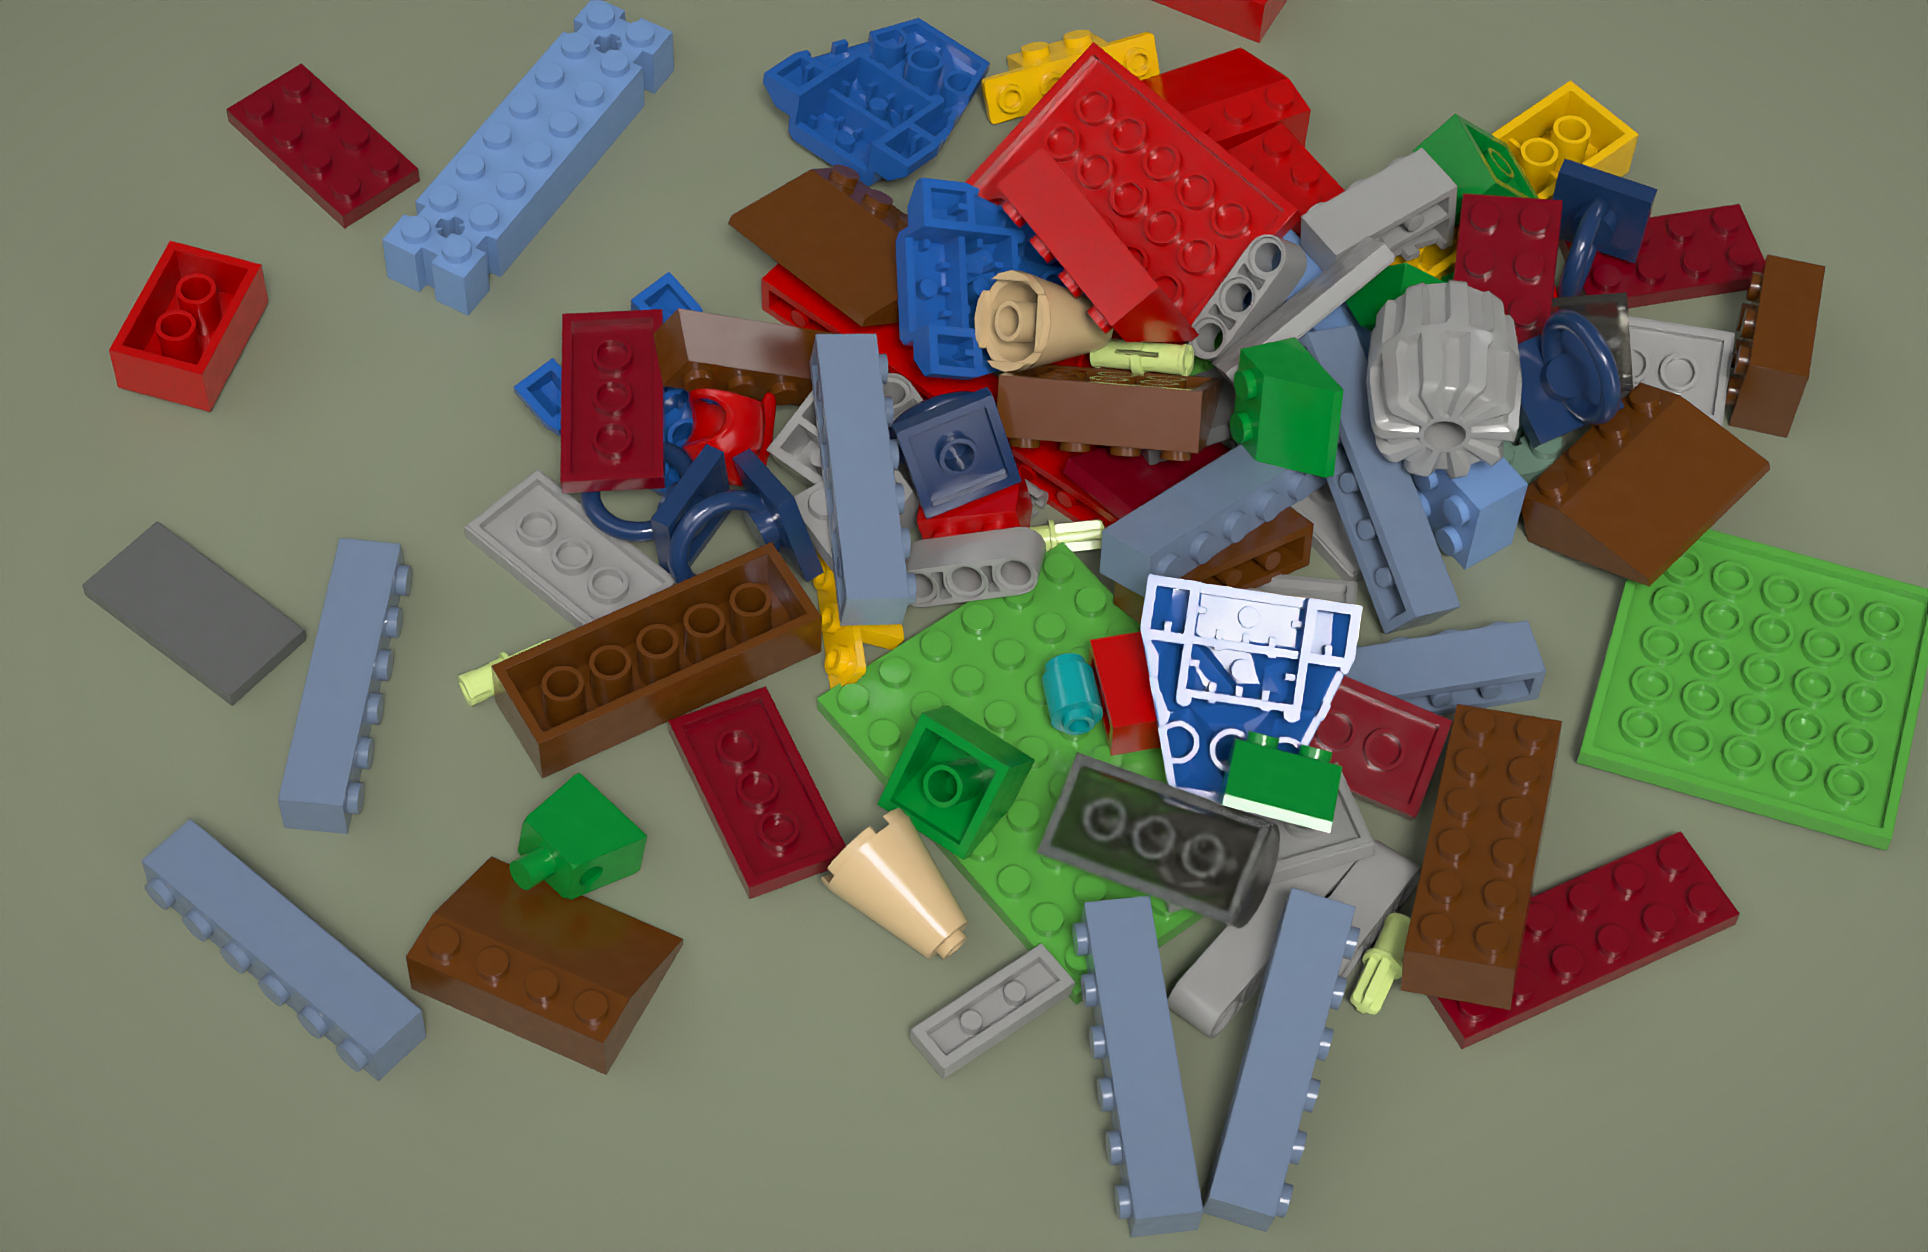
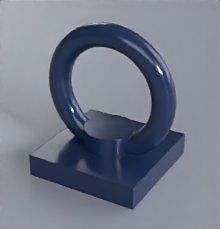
(1601, 216)
(1567, 379)
(954, 449)
(697, 481)
(768, 511)

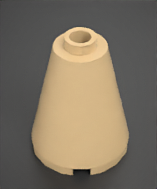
(1034, 323)
(899, 887)

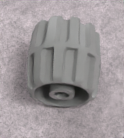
(1444, 379)

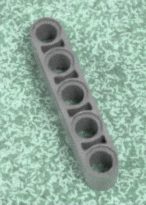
(1238, 958)

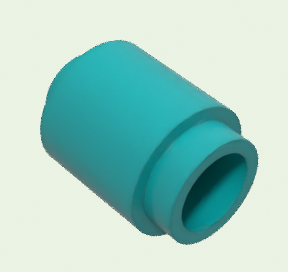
(1071, 694)

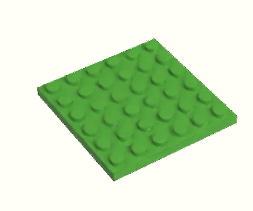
(1766, 686)

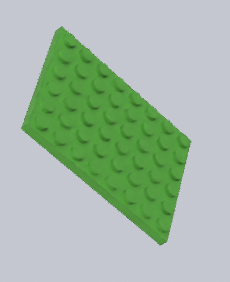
(991, 668)

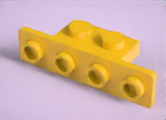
(1043, 64)
(844, 644)

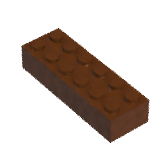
(656, 659)
(1481, 857)

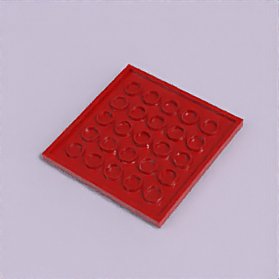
(1149, 175)

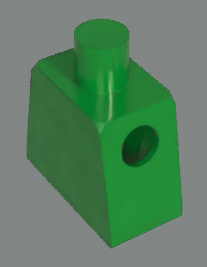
(577, 842)

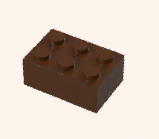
(1775, 346)

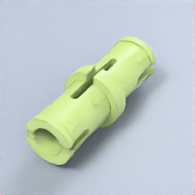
(1140, 357)

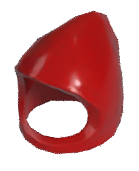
(731, 426)

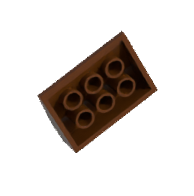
(833, 239)
(1108, 409)
(1640, 486)
(542, 964)

